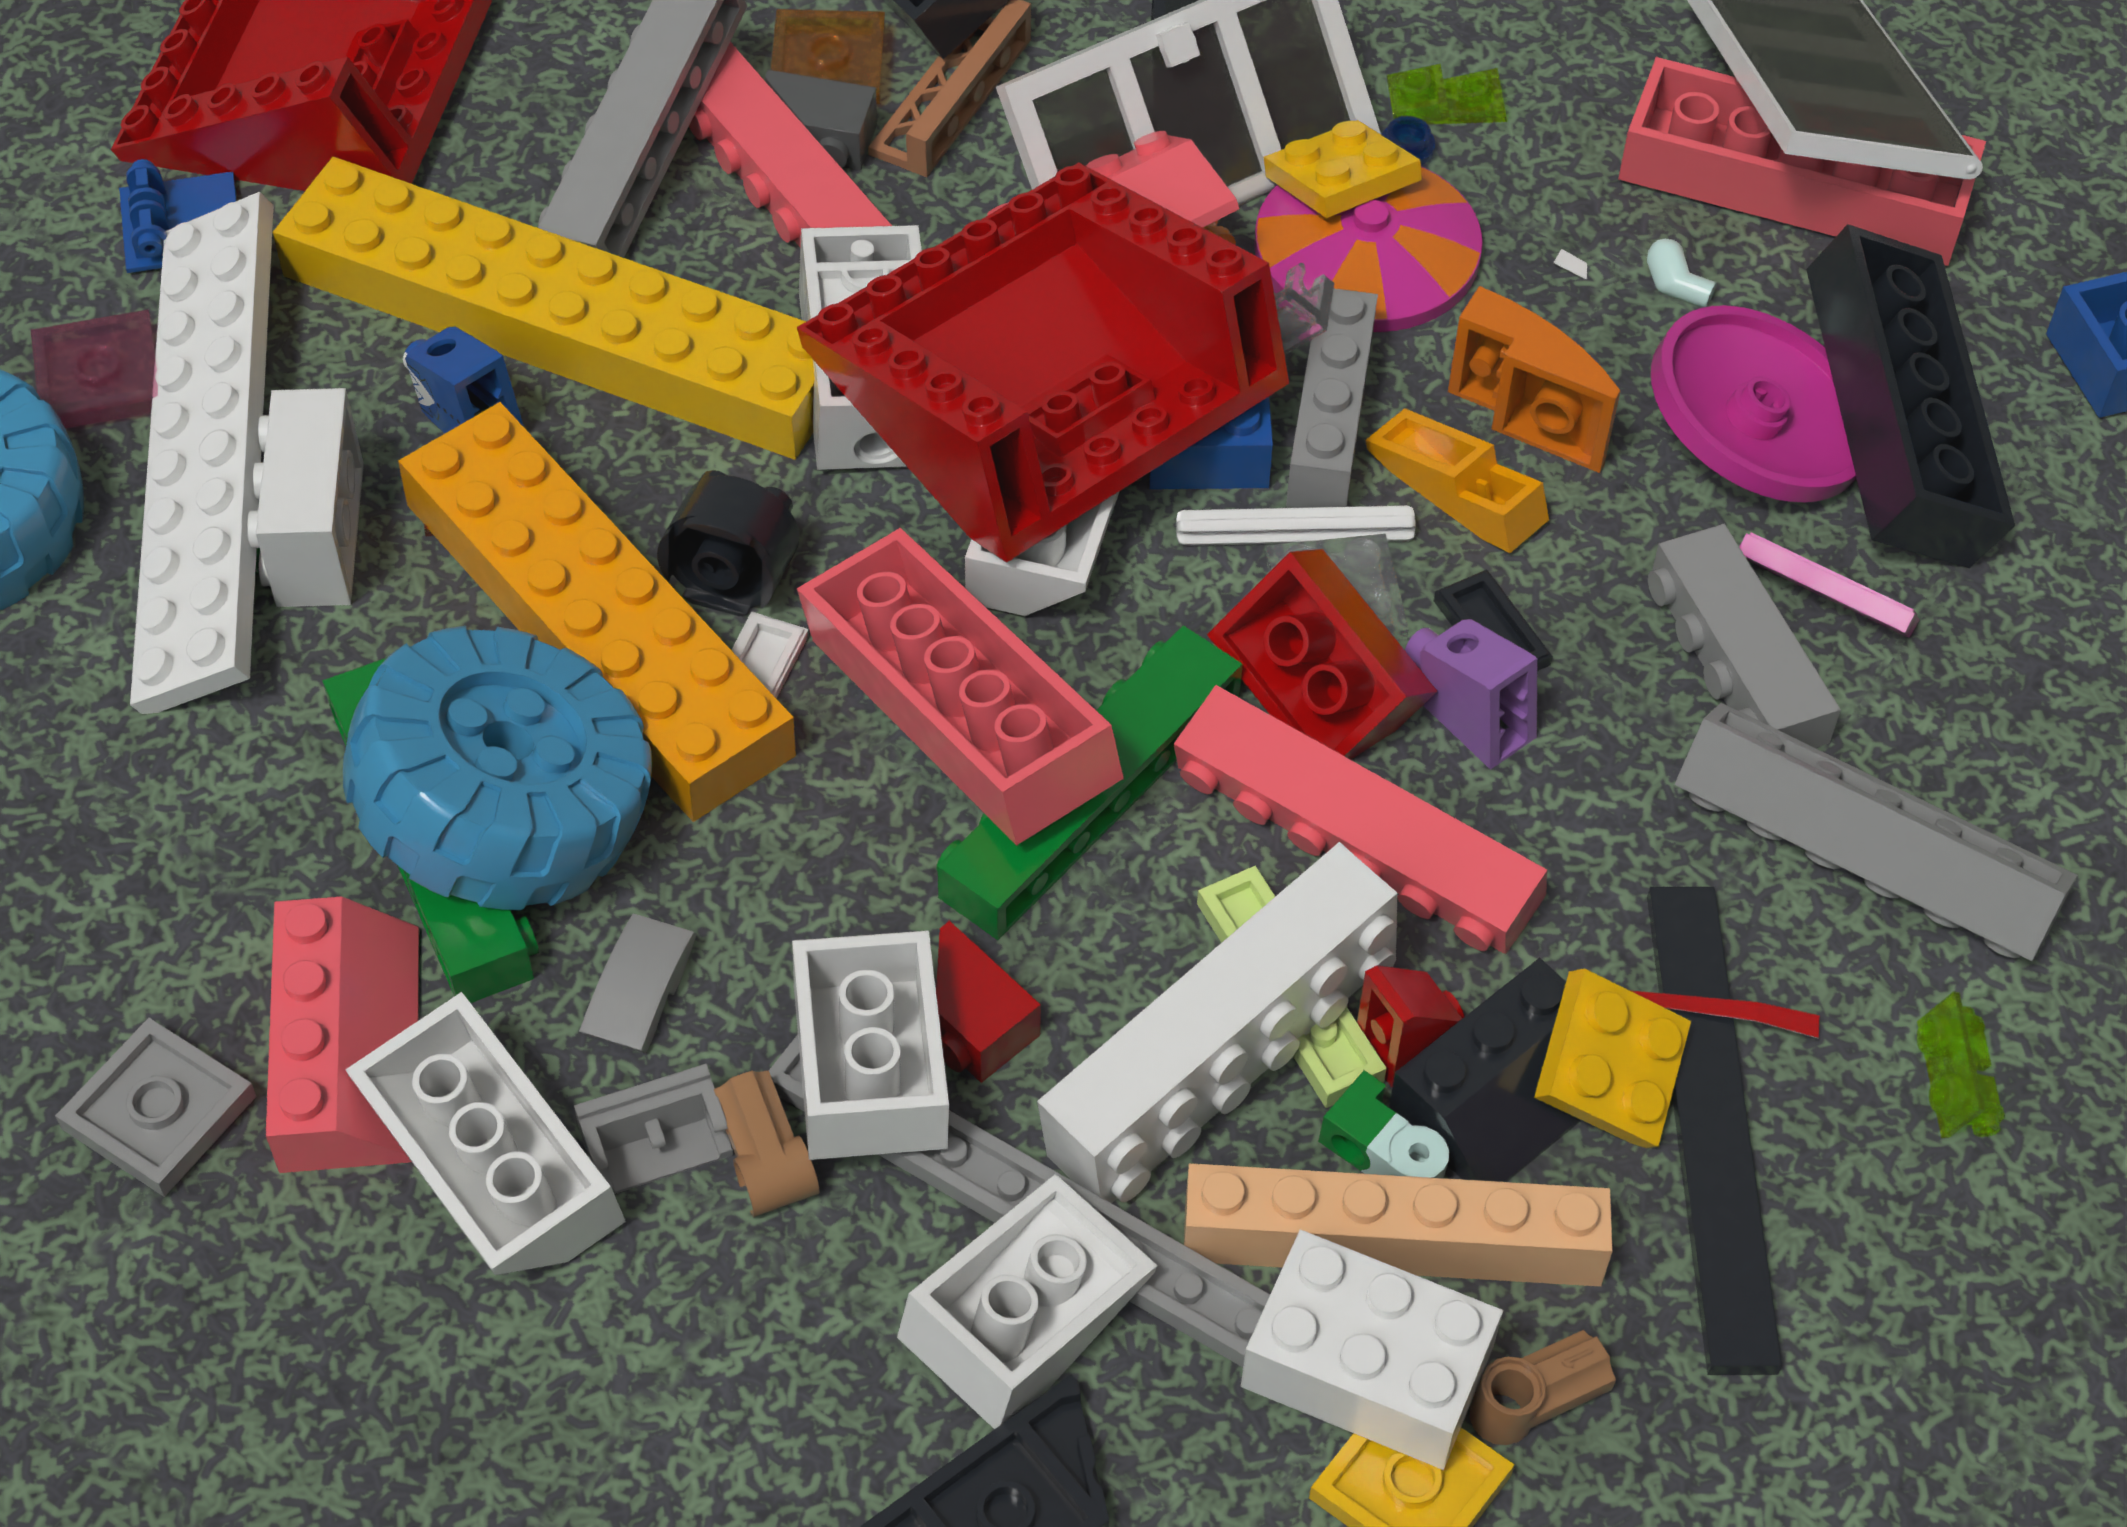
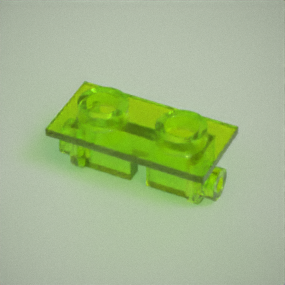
(1953, 1052)

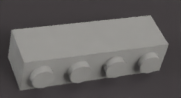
(1332, 404)
(1740, 635)

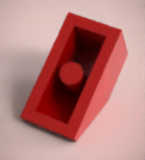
(980, 1008)
(1404, 1014)

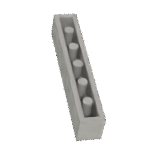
(641, 122)
(1875, 832)

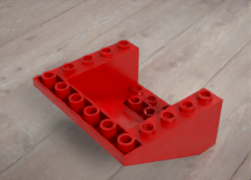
(300, 82)
(1054, 353)

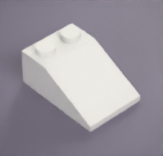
(1023, 1300)

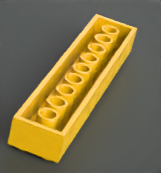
(553, 304)

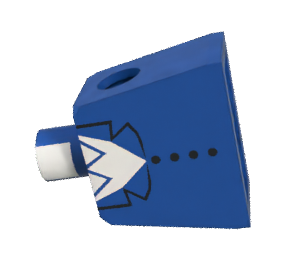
(451, 370)

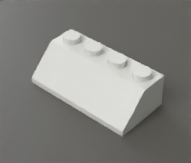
(1045, 572)
(487, 1141)

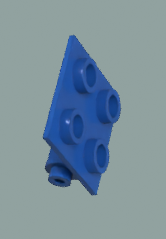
(157, 205)

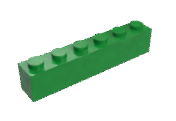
(999, 882)
(475, 945)

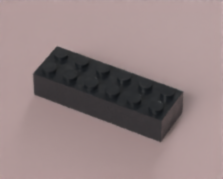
(1909, 398)

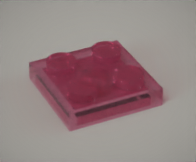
(97, 368)

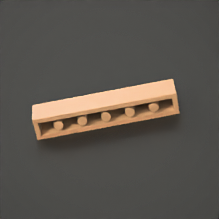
(1404, 1221)

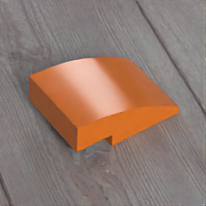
(1533, 380)

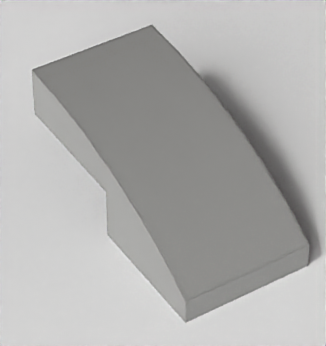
(637, 982)

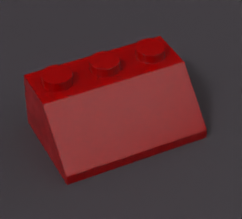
(1322, 656)

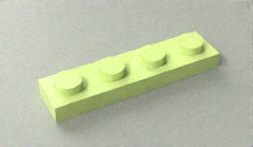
(1327, 1055)

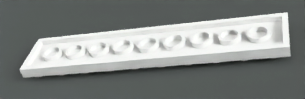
(202, 457)

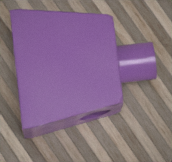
(1477, 684)

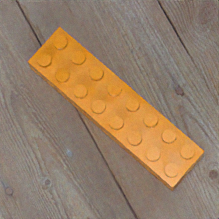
(586, 588)

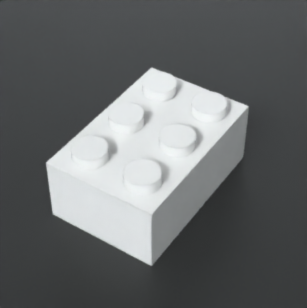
(307, 497)
(870, 1045)
(1370, 1348)

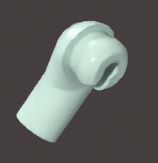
(1673, 277)

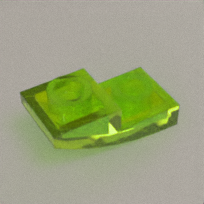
(1451, 100)

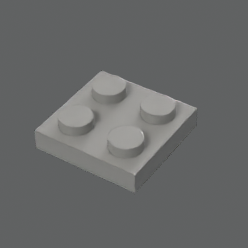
(156, 1106)

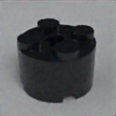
(719, 533)

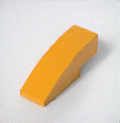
(1461, 478)

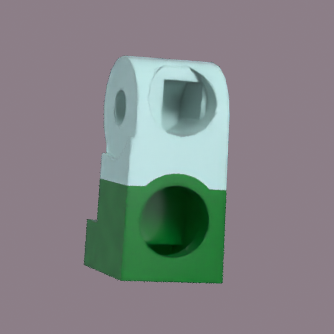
(1378, 1138)

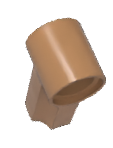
(767, 1154)
(1542, 1385)

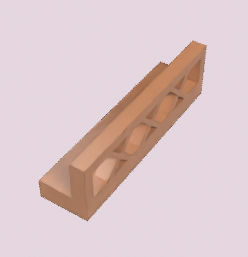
(957, 98)

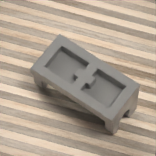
(655, 1129)

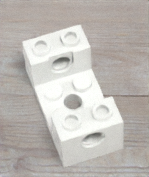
(831, 269)

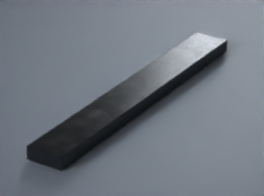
(1715, 1143)

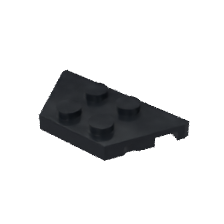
(1021, 1474)

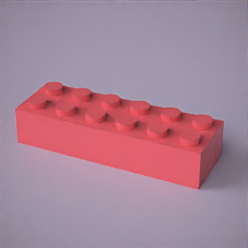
(1709, 144)
(961, 685)

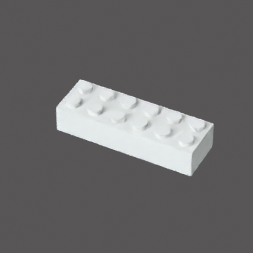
(1220, 1027)

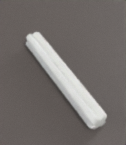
(1292, 524)

